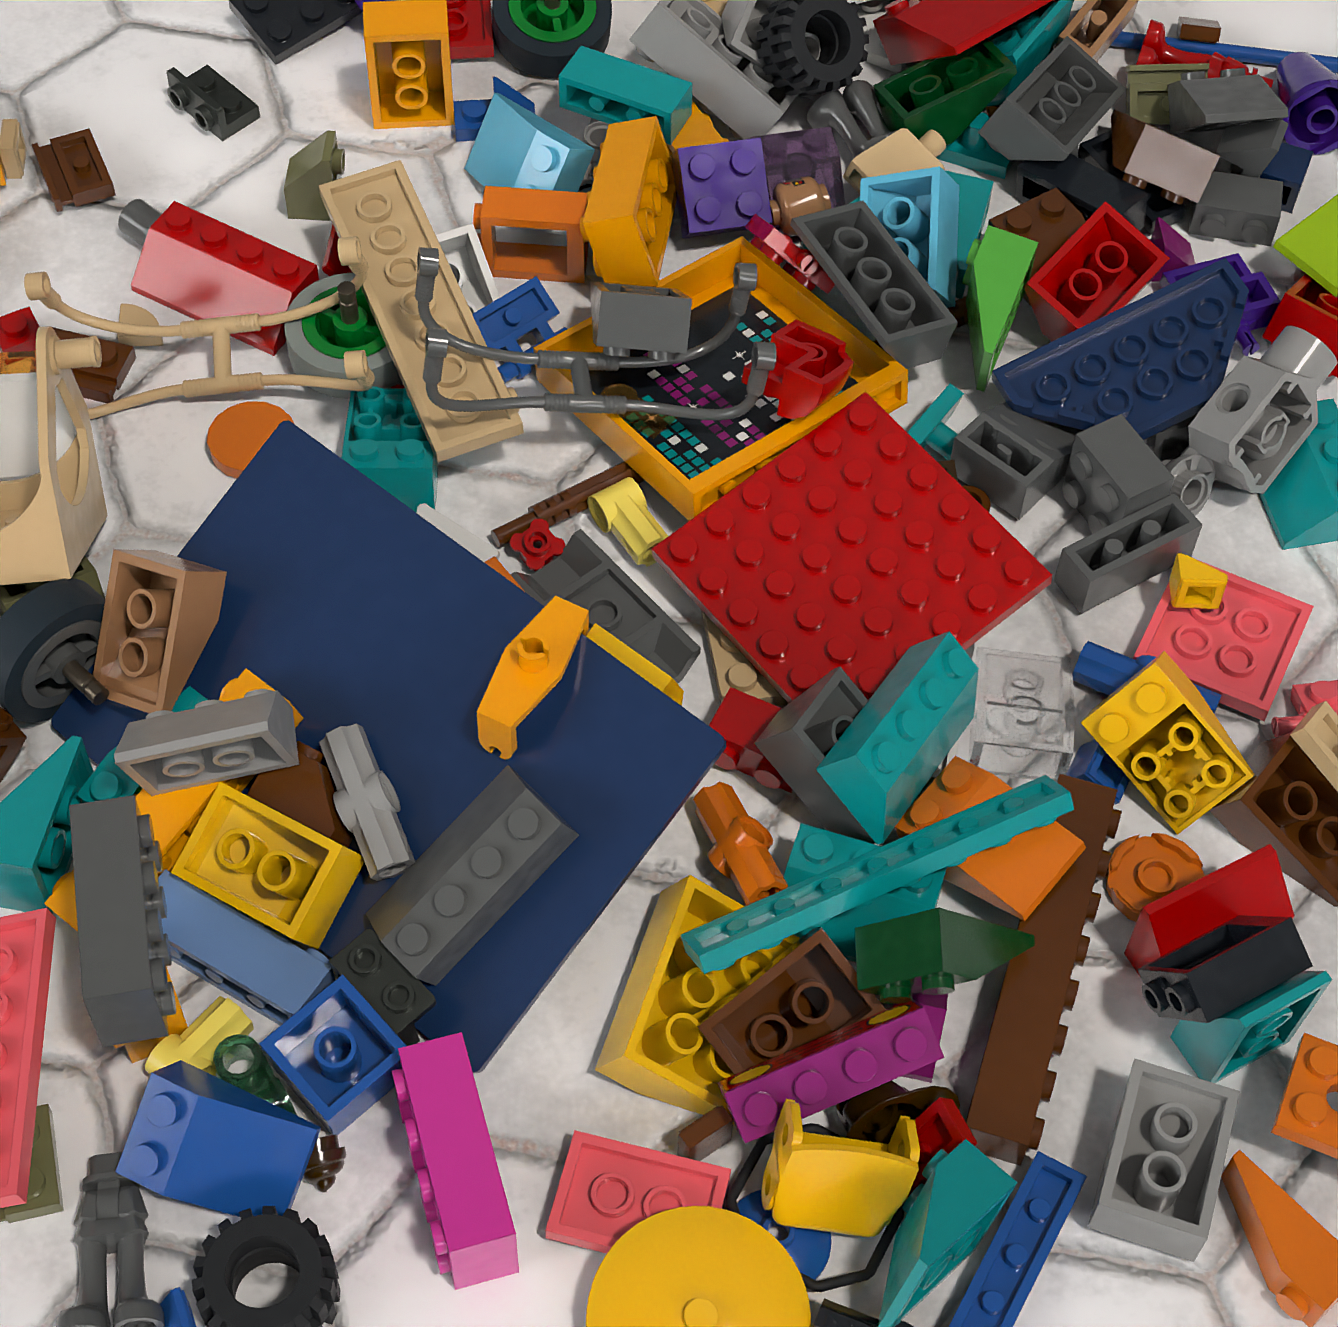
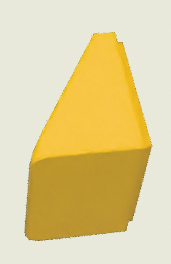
(1196, 584)

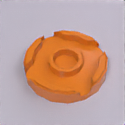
(240, 434)
(1148, 870)

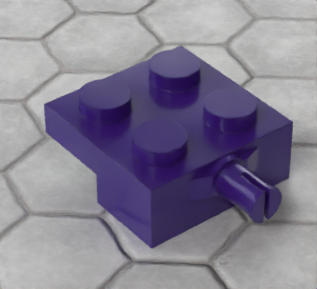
(1260, 304)

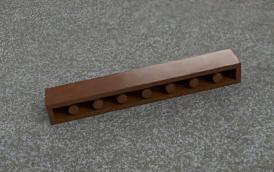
(1039, 987)

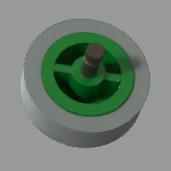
(320, 340)

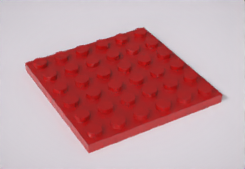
(849, 556)

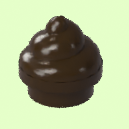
(325, 1162)

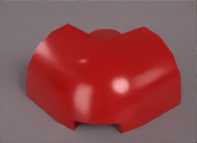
(807, 369)

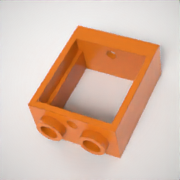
(539, 211)

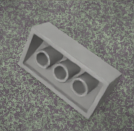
(691, 45)

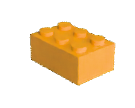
(408, 63)

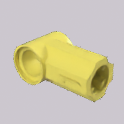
(625, 513)
(201, 1038)

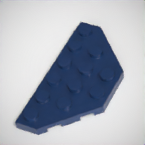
(1142, 361)

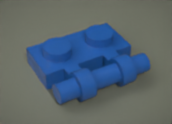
(515, 316)

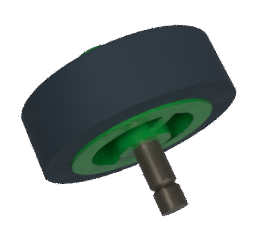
(547, 33)

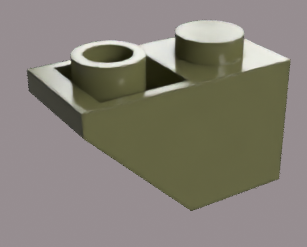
(309, 168)

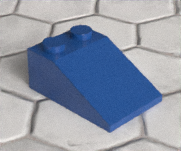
(215, 1144)

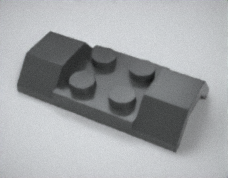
(614, 602)

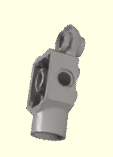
(1254, 419)

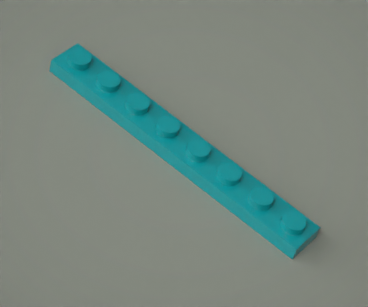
(876, 873)

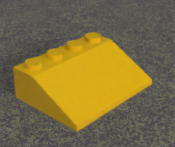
(655, 1029)

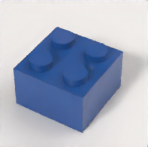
(335, 1055)

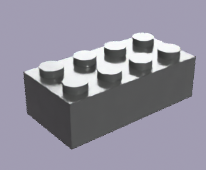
(121, 921)

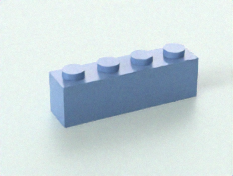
(239, 954)

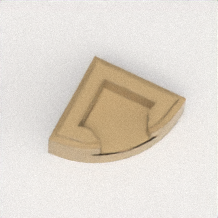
(139, 316)

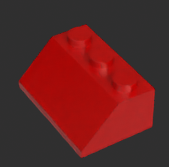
(1093, 273)
(1244, 887)

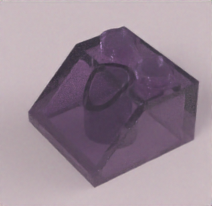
(801, 155)

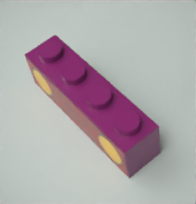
(832, 1068)

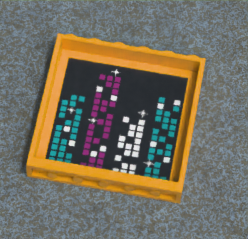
(705, 459)

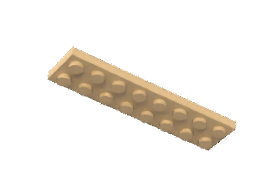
(391, 227)

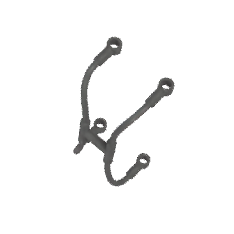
(583, 401)

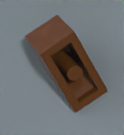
(303, 794)

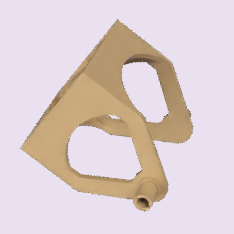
(59, 511)

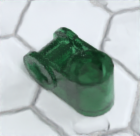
(258, 1079)

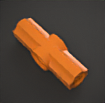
(738, 843)

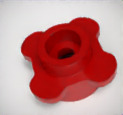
(537, 557)

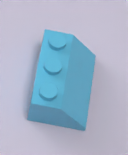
(922, 218)

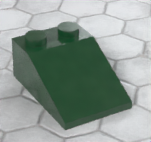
(944, 91)
(931, 953)

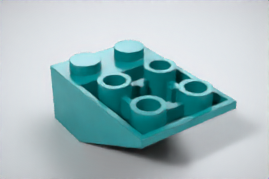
(390, 445)

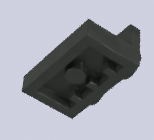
(211, 101)
(384, 984)

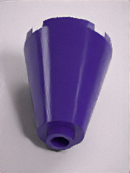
(1311, 100)

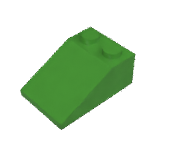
(996, 283)

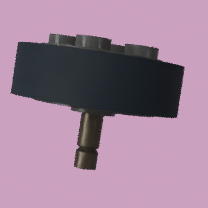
(48, 649)

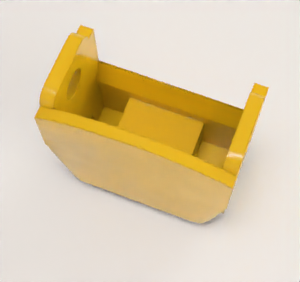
(837, 1180)

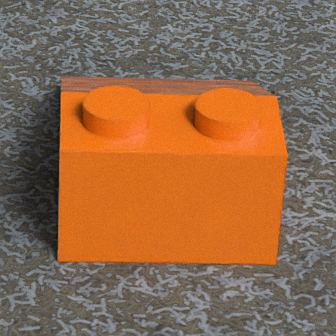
(1007, 875)

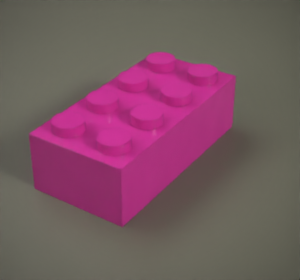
(455, 1162)

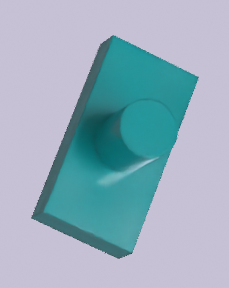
(974, 153)
(931, 426)

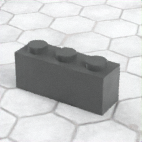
(1126, 552)

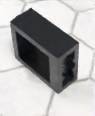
(1224, 968)

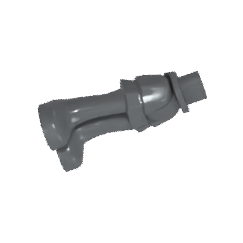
(841, 111)
(111, 1222)

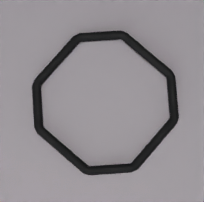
(811, 1284)

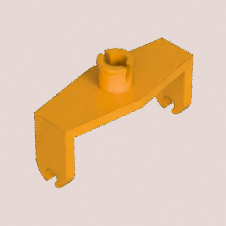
(528, 672)

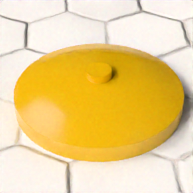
(698, 1272)

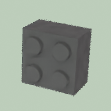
(1113, 474)

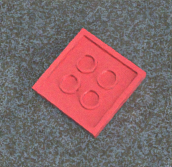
(1233, 648)

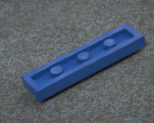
(1020, 1245)

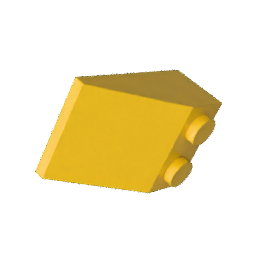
(268, 866)

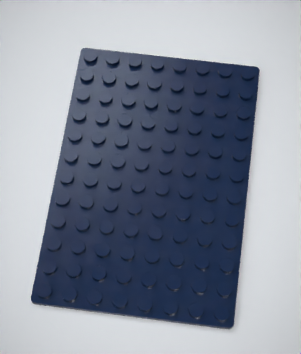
(399, 630)

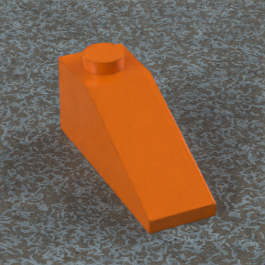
(1288, 1243)

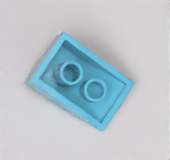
(526, 151)

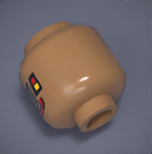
(797, 199)

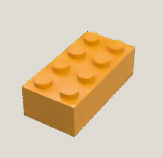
(630, 204)

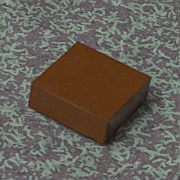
(1198, 29)
(705, 1134)

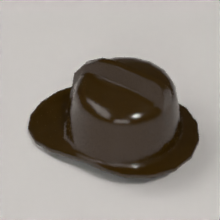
(876, 1112)

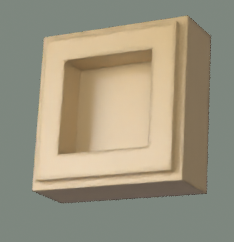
(12, 149)

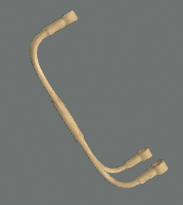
(356, 366)

